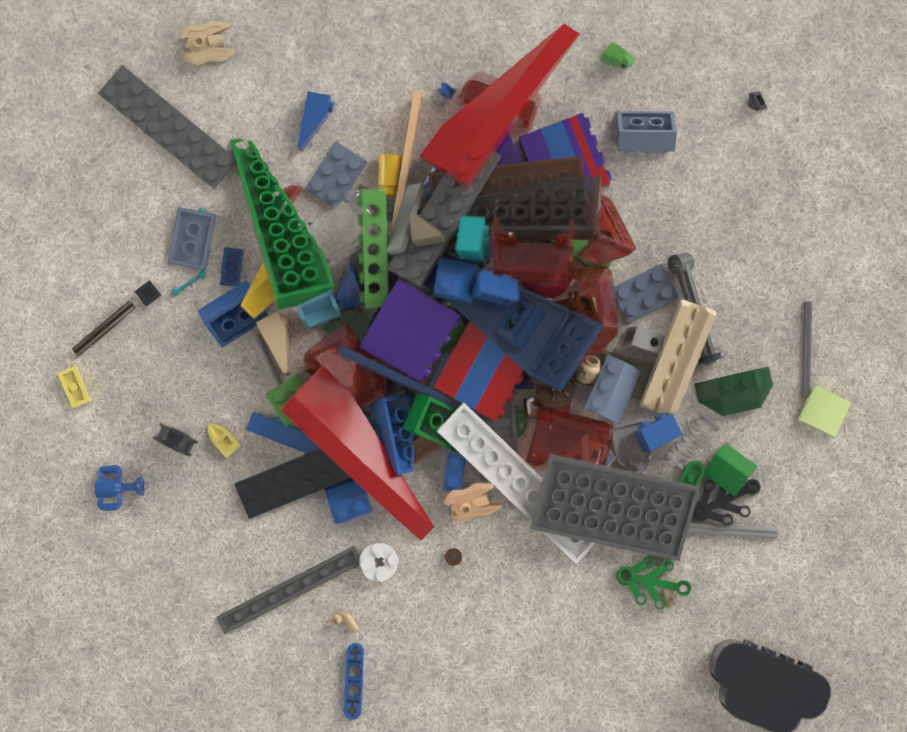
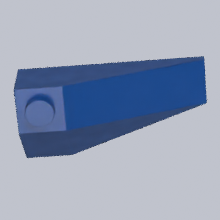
(390, 416)

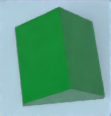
(729, 469)

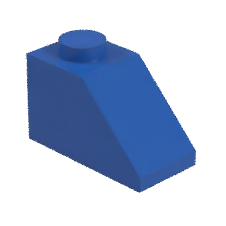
(349, 288)

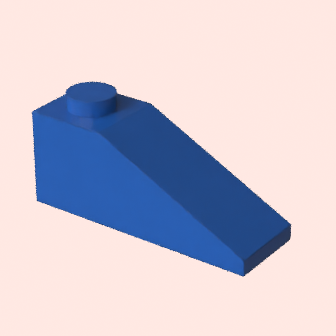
(315, 114)

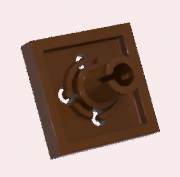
(580, 304)

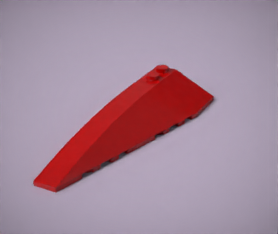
(479, 128)
(339, 427)

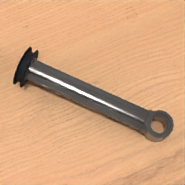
(681, 266)

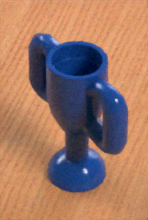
(114, 487)

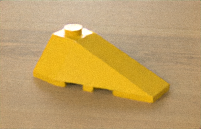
(259, 294)

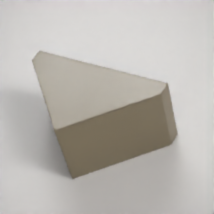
(423, 232)

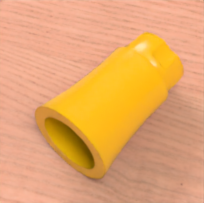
(389, 172)

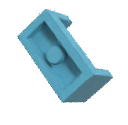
(319, 310)

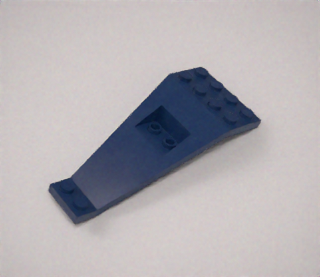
(545, 339)

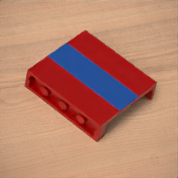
(480, 374)

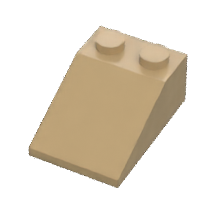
(278, 339)

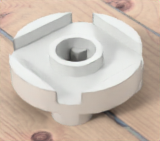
(389, 561)

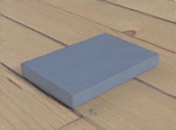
(192, 238)

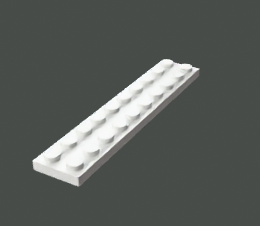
(503, 469)

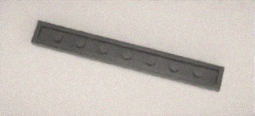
(289, 589)

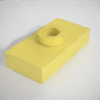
(74, 387)

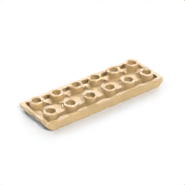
(677, 358)

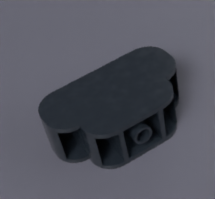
(767, 687)

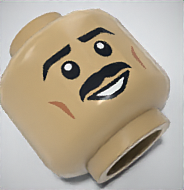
(588, 370)

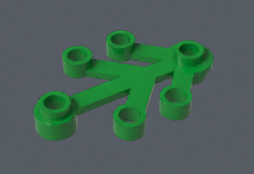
(650, 581)

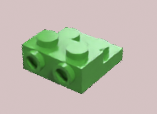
(281, 394)

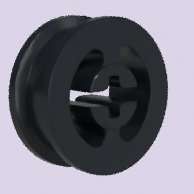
(175, 439)

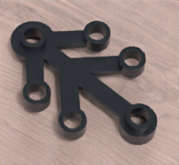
(723, 501)

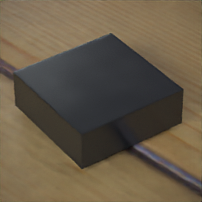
(148, 293)

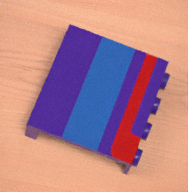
(567, 139)

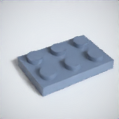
(336, 174)
(644, 293)

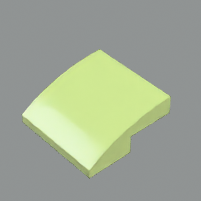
(824, 411)

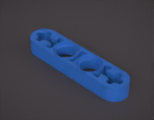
(351, 680)

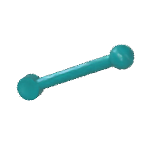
(202, 274)

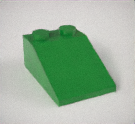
(427, 417)

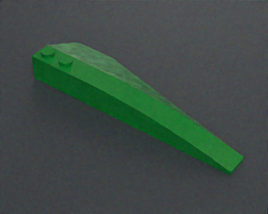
(288, 250)

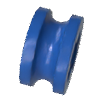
(446, 90)

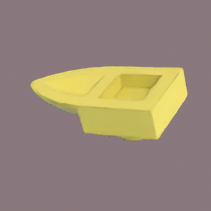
(222, 439)

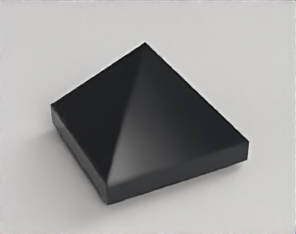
(756, 103)

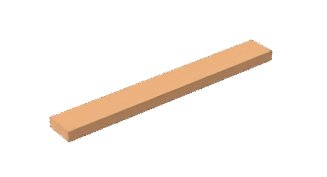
(407, 156)

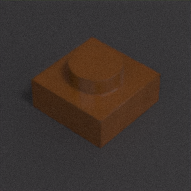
(531, 406)

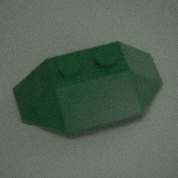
(735, 392)

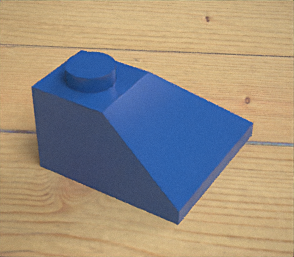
(454, 280)

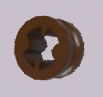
(458, 560)

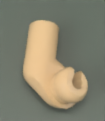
(667, 595)
(344, 618)

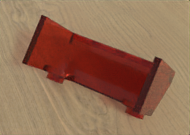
(614, 239)
(533, 260)

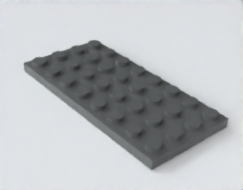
(614, 507)

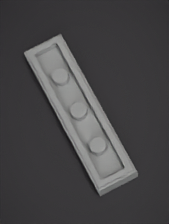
(402, 228)

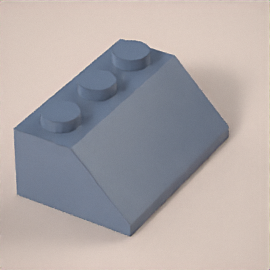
(646, 131)
(612, 389)

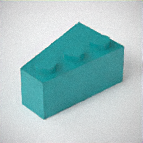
(473, 241)

